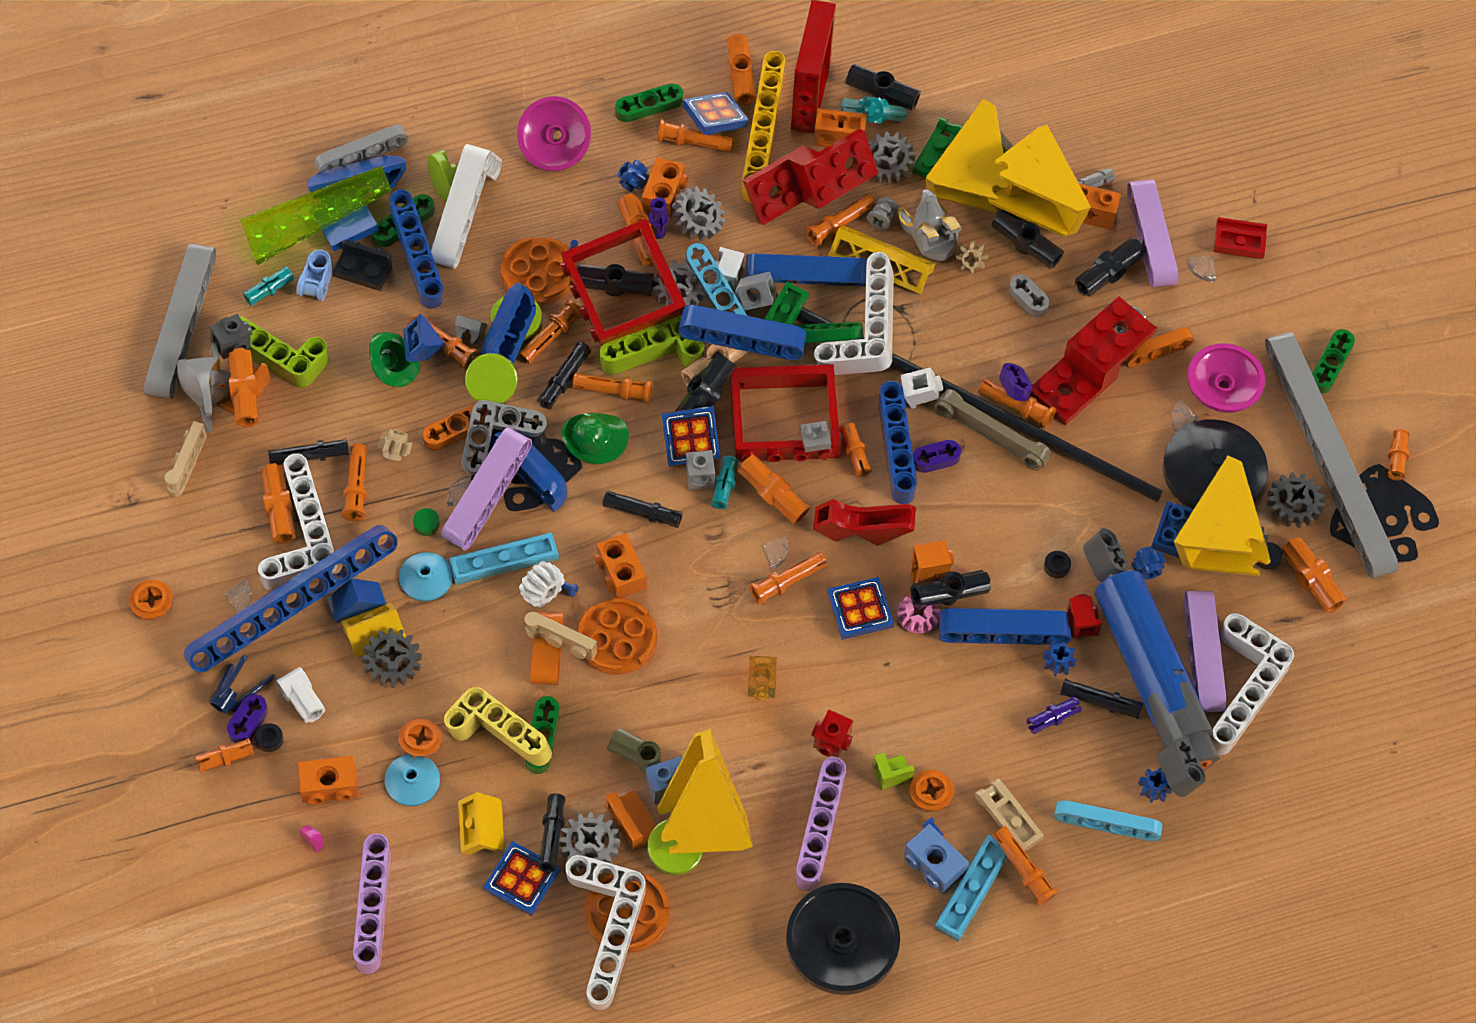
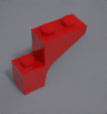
(871, 523)

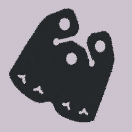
(545, 447)
(1389, 499)

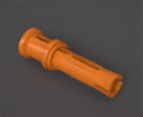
(682, 134)
(831, 223)
(558, 325)
(454, 347)
(625, 388)
(1028, 408)
(355, 491)
(778, 583)
(1032, 876)

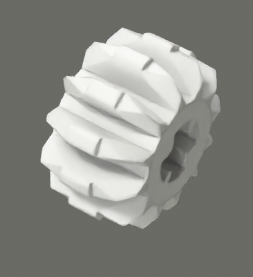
(541, 584)

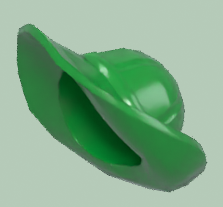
(389, 360)
(595, 437)

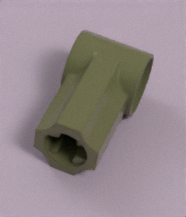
(634, 749)

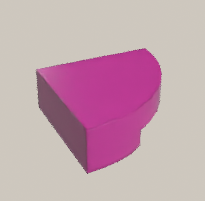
(313, 837)

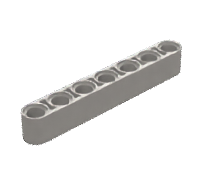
(180, 320)

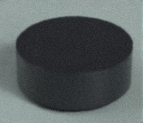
(1275, 556)
(1057, 564)
(269, 737)

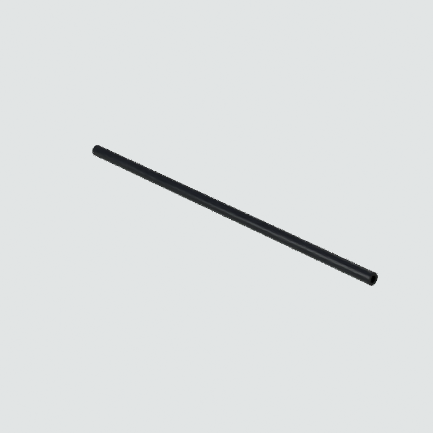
(1021, 425)

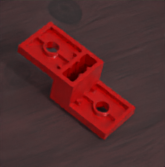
(810, 176)
(1092, 359)

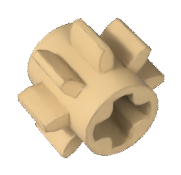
(967, 261)
(395, 445)

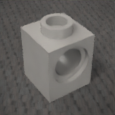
(761, 282)
(700, 470)

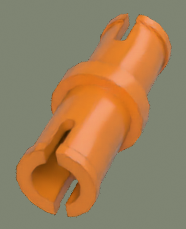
(855, 449)
(1398, 454)
(224, 755)

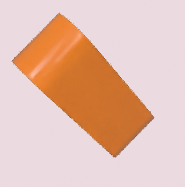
(545, 657)

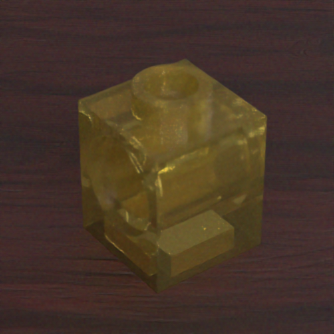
(765, 667)

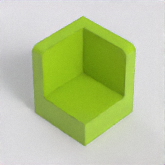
(892, 771)

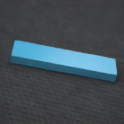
(503, 558)
(971, 889)

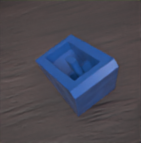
(421, 340)
(355, 598)

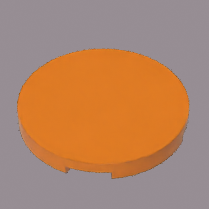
(536, 266)
(623, 635)
(650, 922)

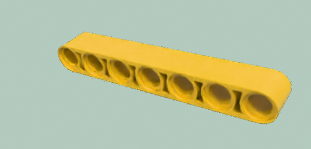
(768, 95)

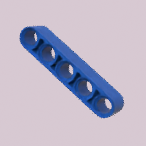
(416, 259)
(809, 269)
(742, 332)
(895, 452)
(1004, 626)

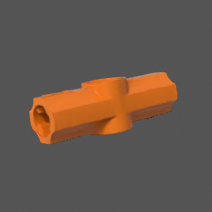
(741, 69)
(633, 212)
(243, 387)
(774, 489)
(278, 503)
(1313, 575)

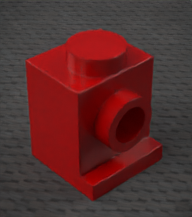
(1083, 616)

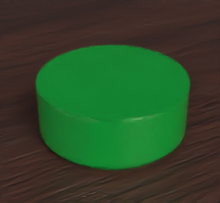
(426, 522)

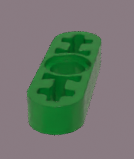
(644, 111)
(384, 224)
(833, 331)
(1331, 351)
(553, 717)

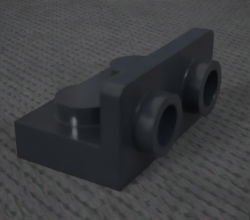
(363, 265)

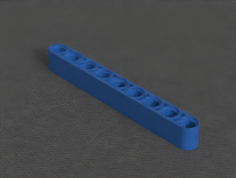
(277, 598)

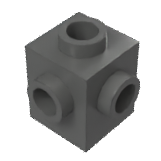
(230, 334)

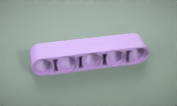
(1152, 233)
(486, 488)
(1205, 650)
(820, 835)
(375, 915)

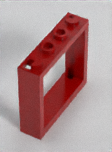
(813, 65)
(606, 242)
(783, 378)

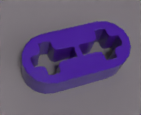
(1015, 382)
(936, 456)
(242, 716)

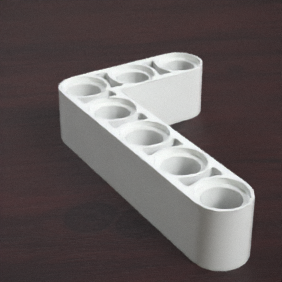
(462, 201)
(873, 344)
(310, 526)
(1255, 686)
(615, 924)

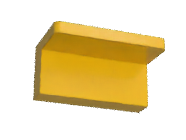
(367, 624)
(480, 823)

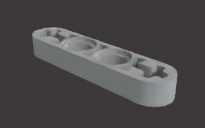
(361, 149)

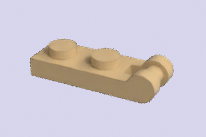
(186, 459)
(560, 636)
(1010, 814)

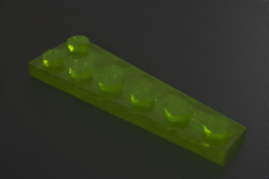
(297, 219)

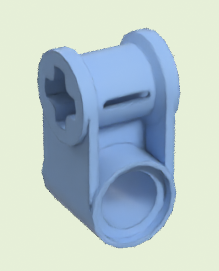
(314, 279)

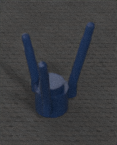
(224, 697)

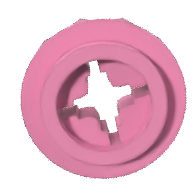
(916, 623)

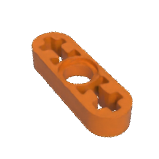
(1161, 346)
(453, 436)

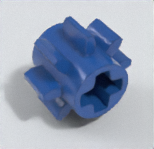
(633, 175)
(1149, 562)
(1059, 666)
(1149, 790)

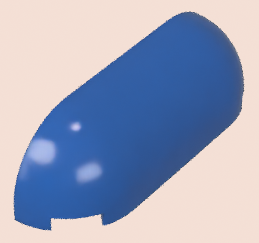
(392, 165)
(510, 323)
(541, 477)

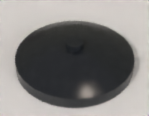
(1199, 452)
(843, 938)

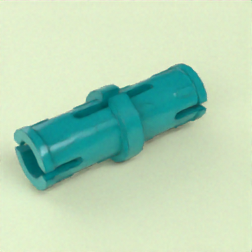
(268, 286)
(721, 495)

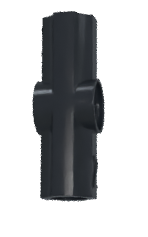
(883, 86)
(1037, 246)
(1109, 267)
(628, 281)
(705, 387)
(950, 588)

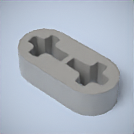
(1026, 297)

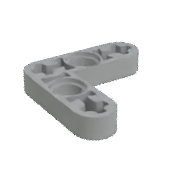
(495, 421)

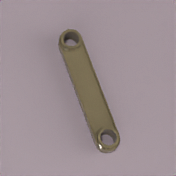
(1032, 454)

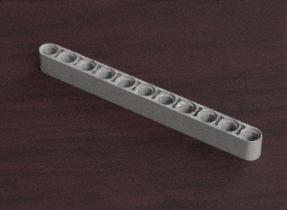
(1331, 455)

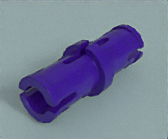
(658, 217)
(1053, 715)

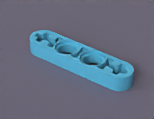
(719, 286)
(1108, 820)

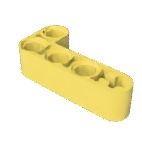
(502, 729)

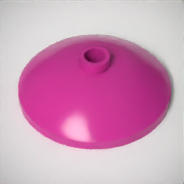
(539, 125)
(1229, 367)

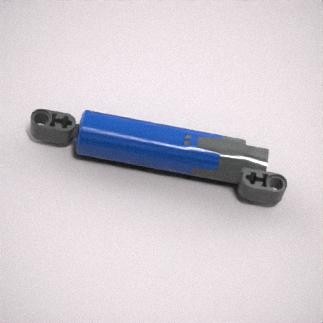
(1153, 665)

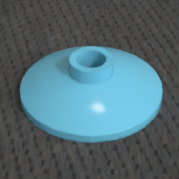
(427, 586)
(412, 791)

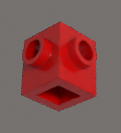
(832, 734)

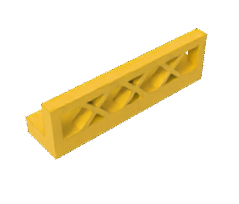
(895, 254)

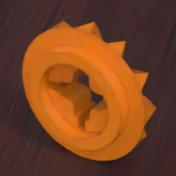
(139, 597)
(413, 730)
(936, 780)

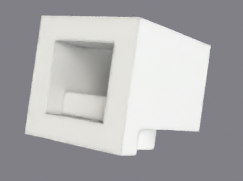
(731, 265)
(921, 387)

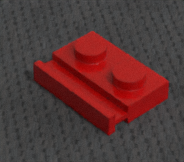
(1240, 238)

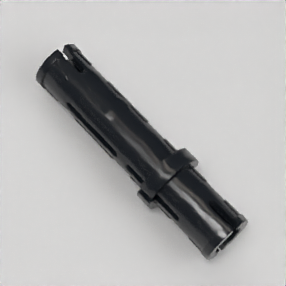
(558, 384)
(311, 452)
(647, 510)
(1101, 698)
(552, 823)

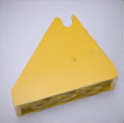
(967, 166)
(1041, 185)
(1224, 527)
(704, 803)

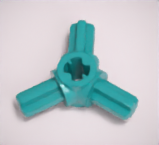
(876, 109)

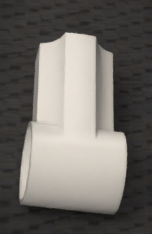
(298, 689)

